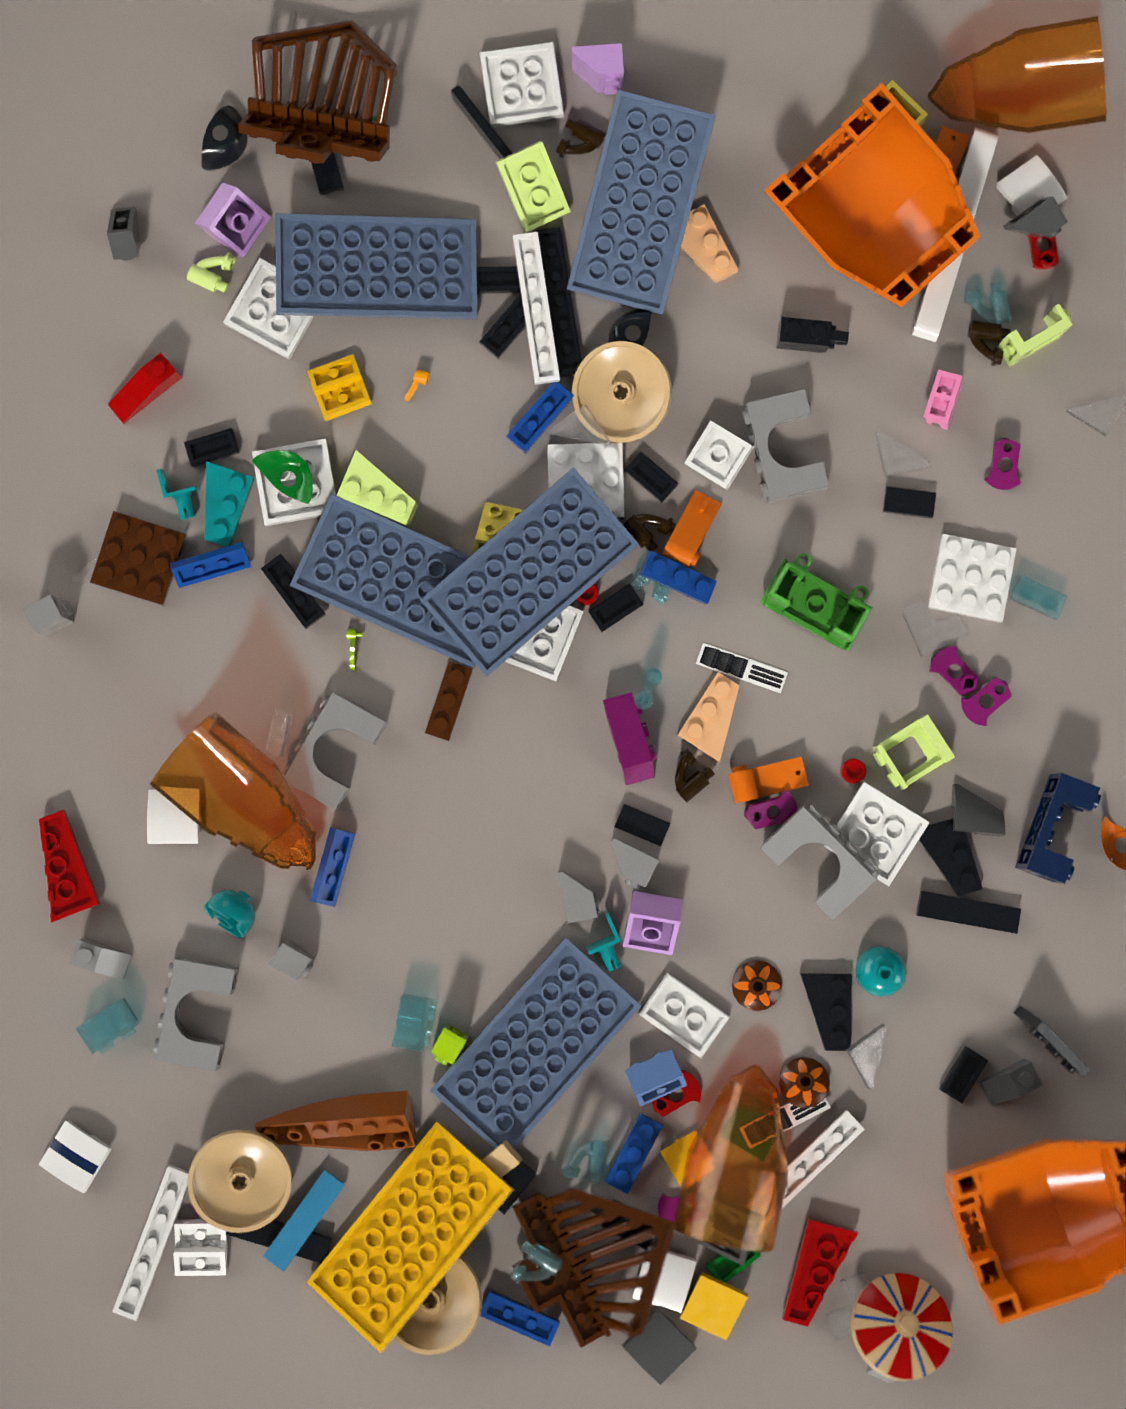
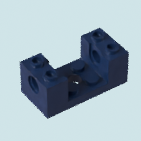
(1059, 791)

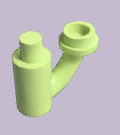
(201, 276)

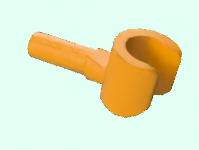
(421, 377)

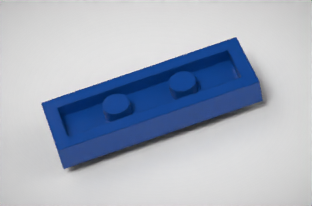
(540, 416)
(210, 565)
(678, 577)
(332, 867)
(634, 1153)
(519, 1318)

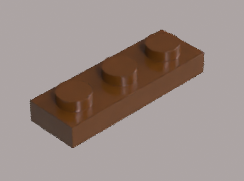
(449, 701)

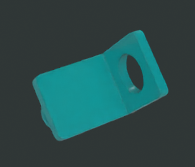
(181, 496)
(606, 947)

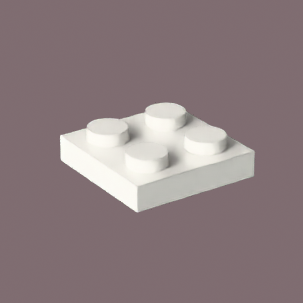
(719, 455)

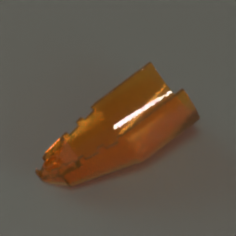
(1029, 80)
(237, 793)
(736, 1168)

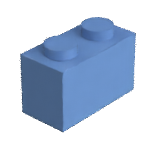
(655, 1077)

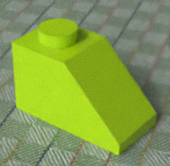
(449, 1044)

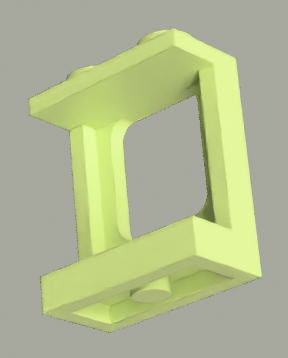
(1016, 349)
(929, 741)

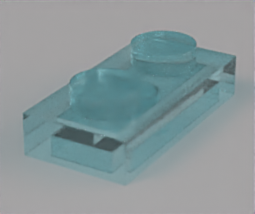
(1038, 597)

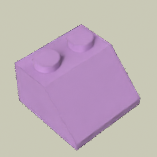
(600, 66)
(233, 219)
(653, 923)

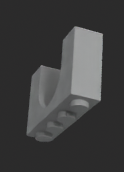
(780, 481)
(304, 770)
(808, 826)
(175, 1043)

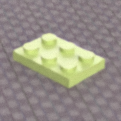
(533, 186)

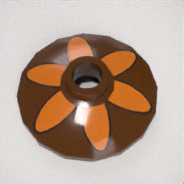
(756, 972)
(791, 1084)

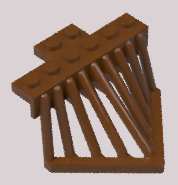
(317, 133)
(569, 1283)

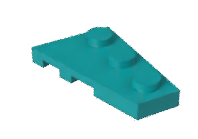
(224, 502)

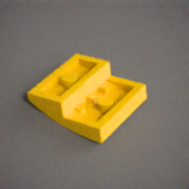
(339, 387)

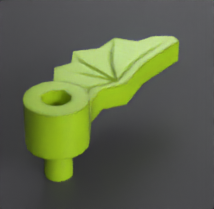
(351, 635)

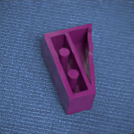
(630, 738)

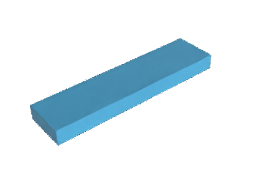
(304, 1220)

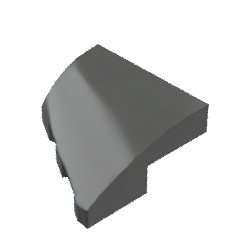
(975, 814)

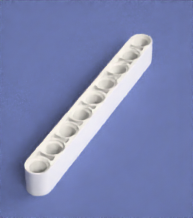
(971, 180)

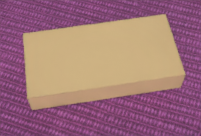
(503, 1159)

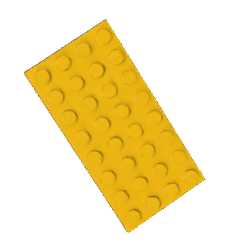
(409, 1236)

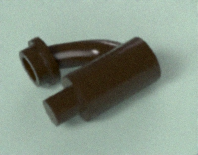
(590, 135)
(988, 331)
(641, 534)
(697, 782)

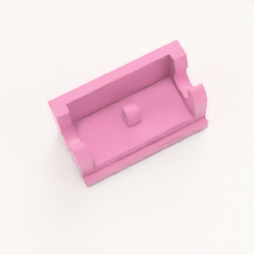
(943, 399)

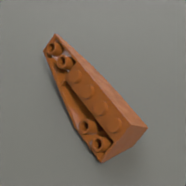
(347, 1123)

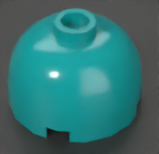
(232, 911)
(880, 971)

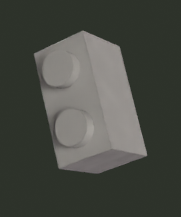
(49, 615)

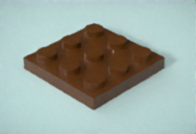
(137, 558)

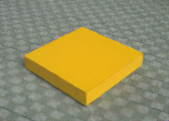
(714, 1305)

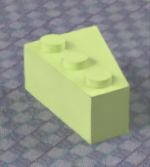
(374, 491)

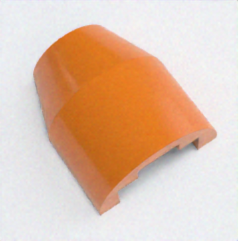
(879, 201)
(1042, 1222)

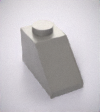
(634, 864)
(578, 900)
(100, 958)
(292, 960)

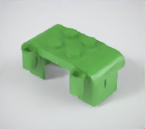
(816, 603)

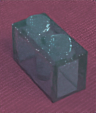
(413, 1022)
(108, 1026)

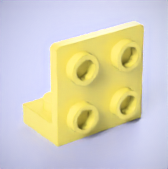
(492, 521)

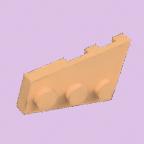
(706, 246)
(711, 717)

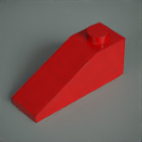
(144, 388)

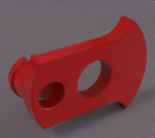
(1037, 255)
(690, 1093)

